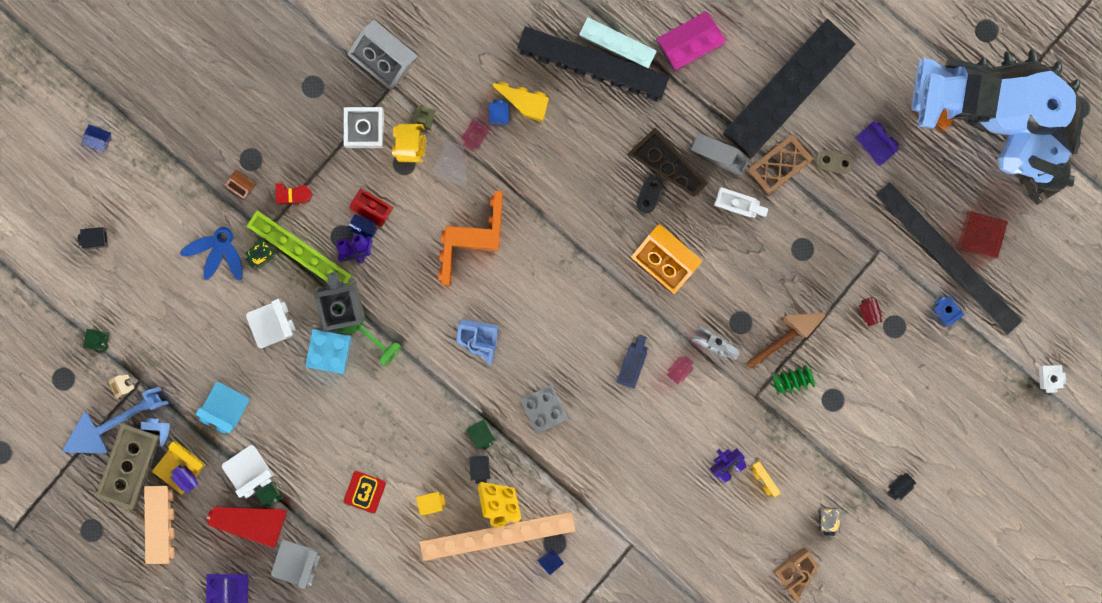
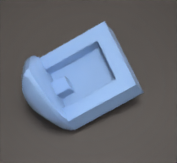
(152, 424)

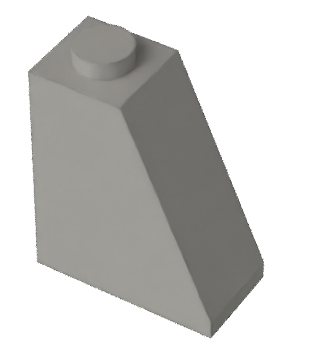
(720, 154)

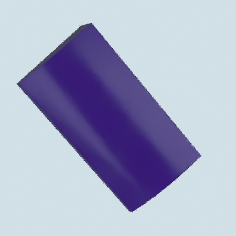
(227, 588)

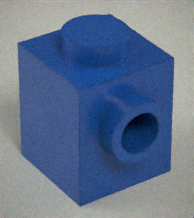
(498, 113)

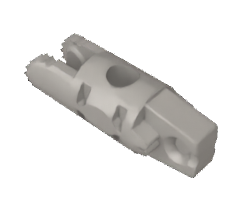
(715, 344)

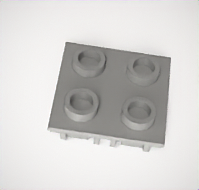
(544, 409)

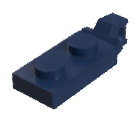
(633, 363)

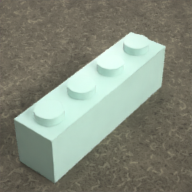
(617, 43)

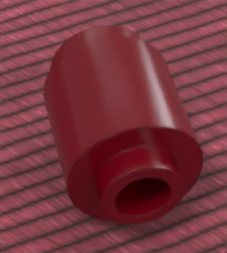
(870, 311)

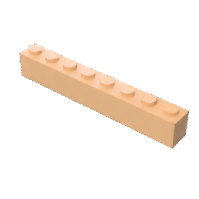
(497, 536)

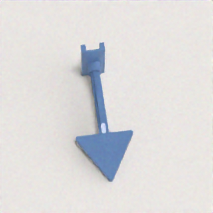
(87, 437)

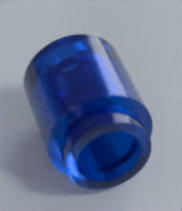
(362, 226)

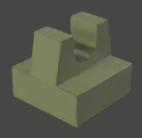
(424, 116)

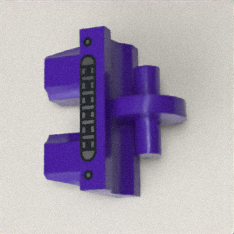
(357, 249)
(725, 462)

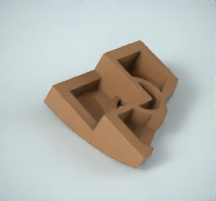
(796, 572)

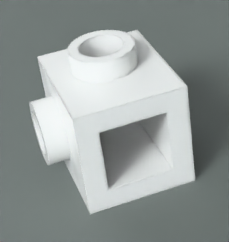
(1051, 378)

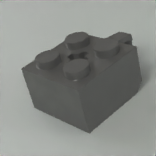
(343, 294)

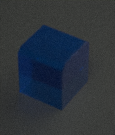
(550, 561)

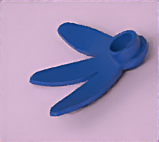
(219, 247)

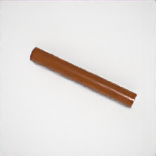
(772, 348)

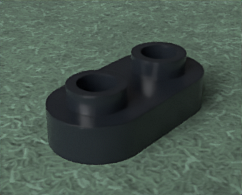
(649, 194)

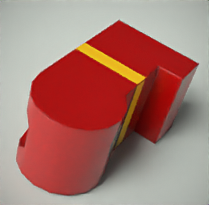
(297, 195)

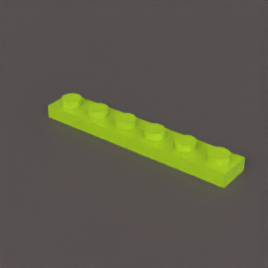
(295, 247)

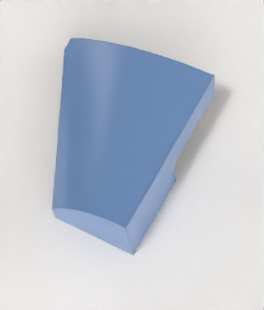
(478, 338)

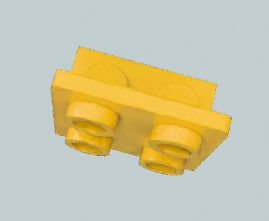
(177, 456)

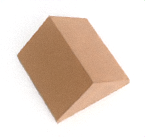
(803, 323)

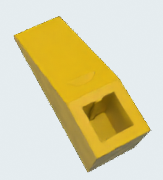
(528, 104)

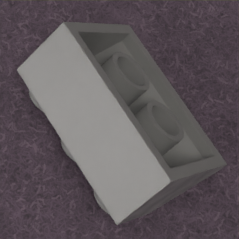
(382, 54)

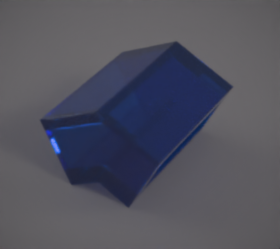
(96, 138)

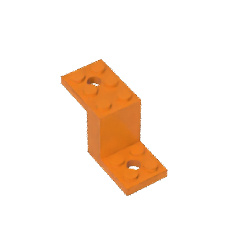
(471, 238)

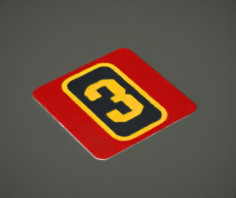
(364, 492)

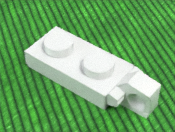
(739, 203)

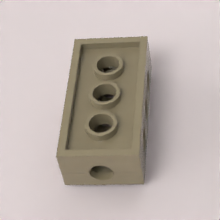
(115, 469)

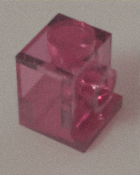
(482, 132)

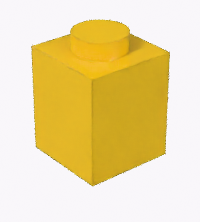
(430, 503)

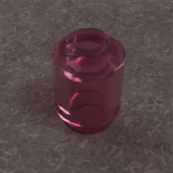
(680, 369)

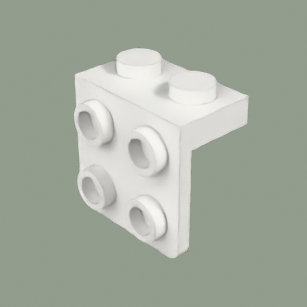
(270, 323)
(247, 471)

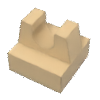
(118, 386)

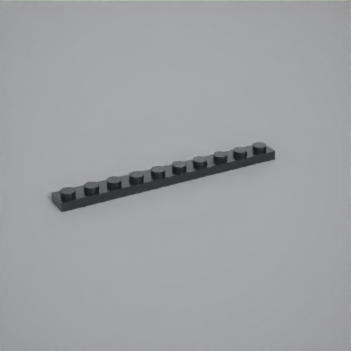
(948, 258)

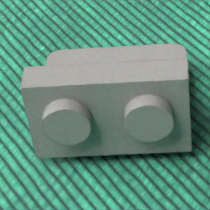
(295, 564)

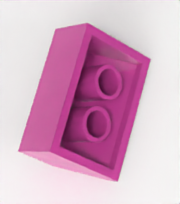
(691, 41)

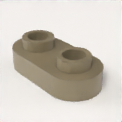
(834, 162)

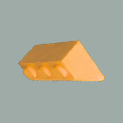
(666, 258)

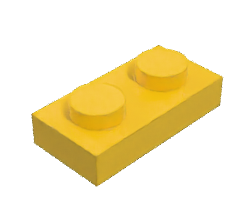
(760, 473)

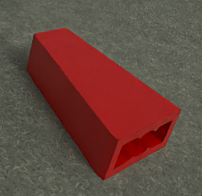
(255, 524)

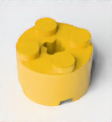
(409, 143)

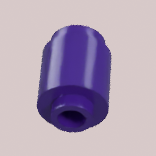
(184, 478)

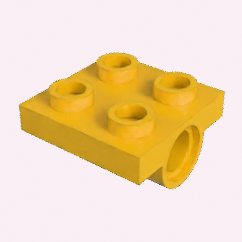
(499, 504)

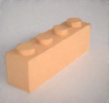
(158, 524)

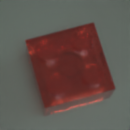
(982, 235)

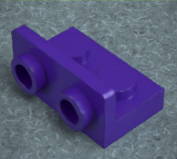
(877, 143)

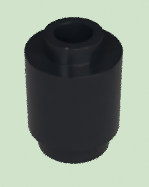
(901, 486)

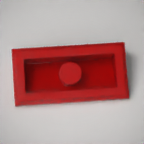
(371, 207)

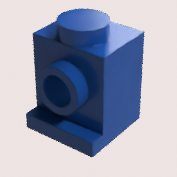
(947, 318)

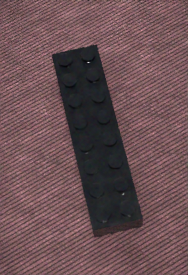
(789, 88)

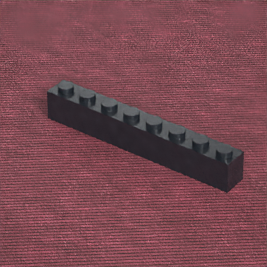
(593, 63)

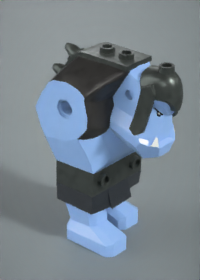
(1013, 100)

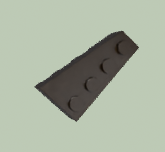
(665, 160)

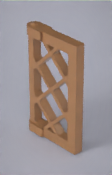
(781, 180)

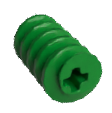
(793, 380)

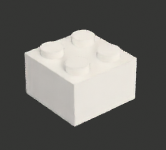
(363, 127)

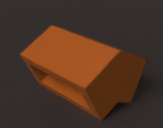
(240, 184)

